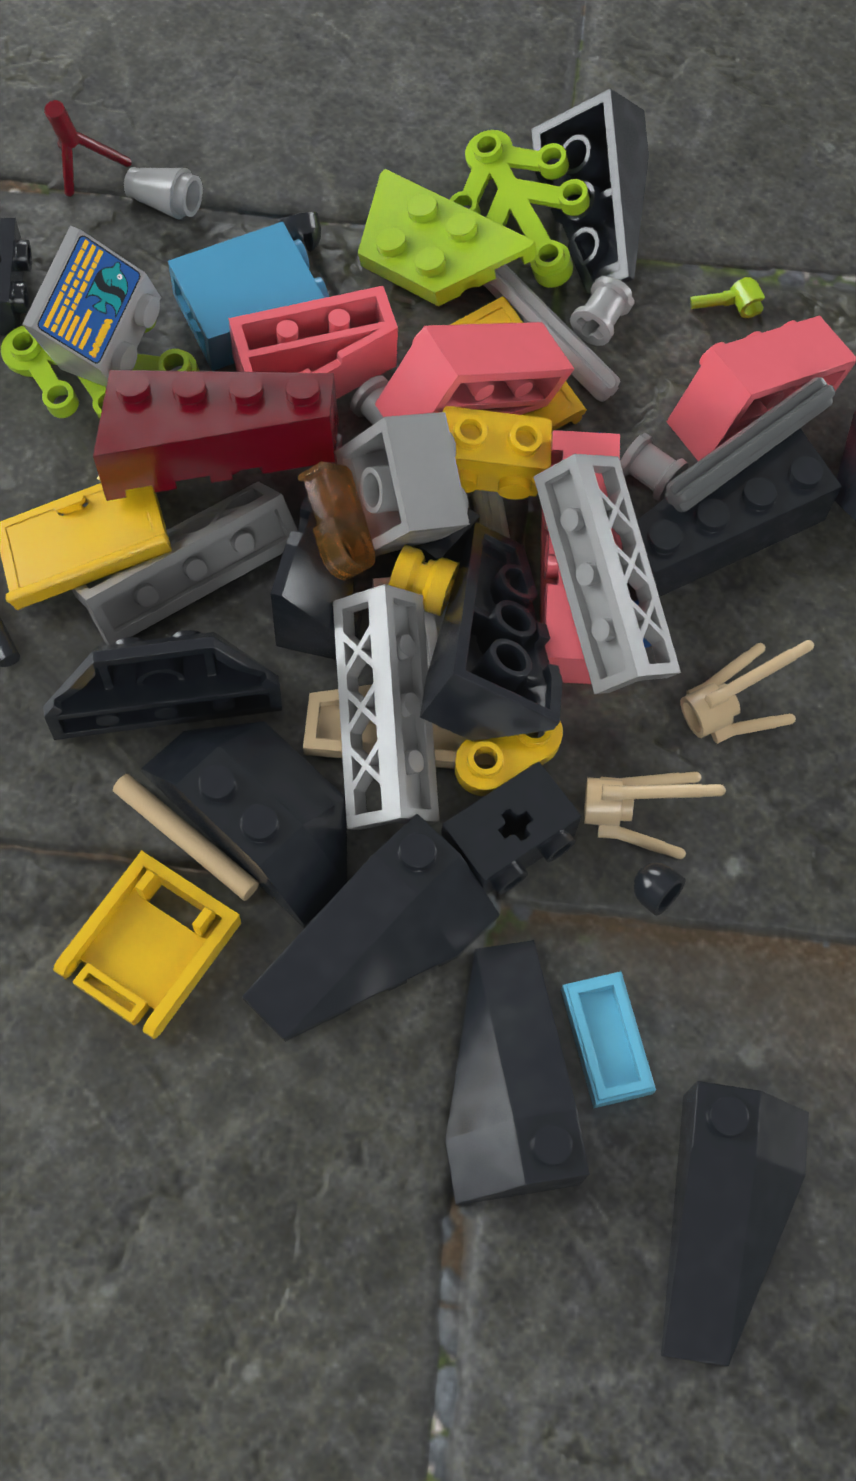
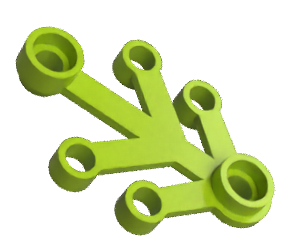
(516, 195)
(37, 364)

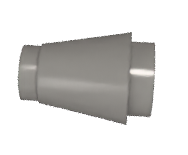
(165, 189)

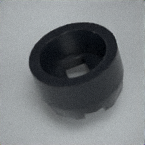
(304, 227)
(657, 887)

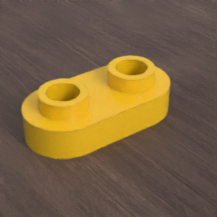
(511, 755)

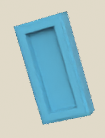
(607, 1039)

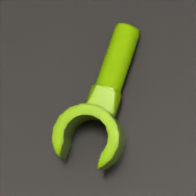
(744, 294)

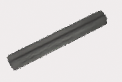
(749, 444)

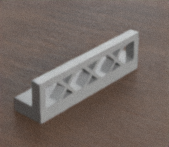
(204, 556)
(598, 572)
(405, 744)

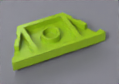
(434, 242)

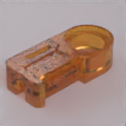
(338, 520)

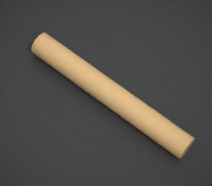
(186, 837)

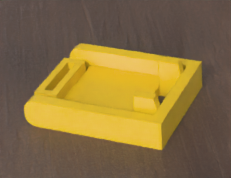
(140, 954)

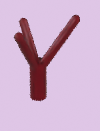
(69, 138)

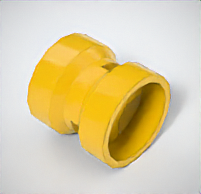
(429, 579)

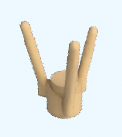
(713, 705)
(612, 801)

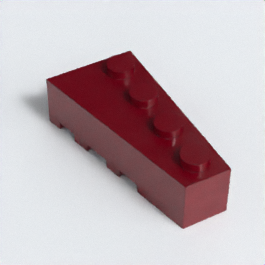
(212, 425)

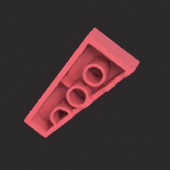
(555, 612)

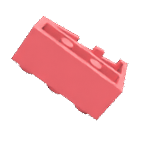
(335, 334)
(478, 368)
(753, 376)

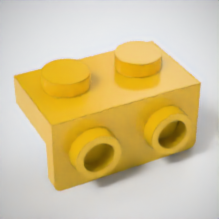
(499, 450)

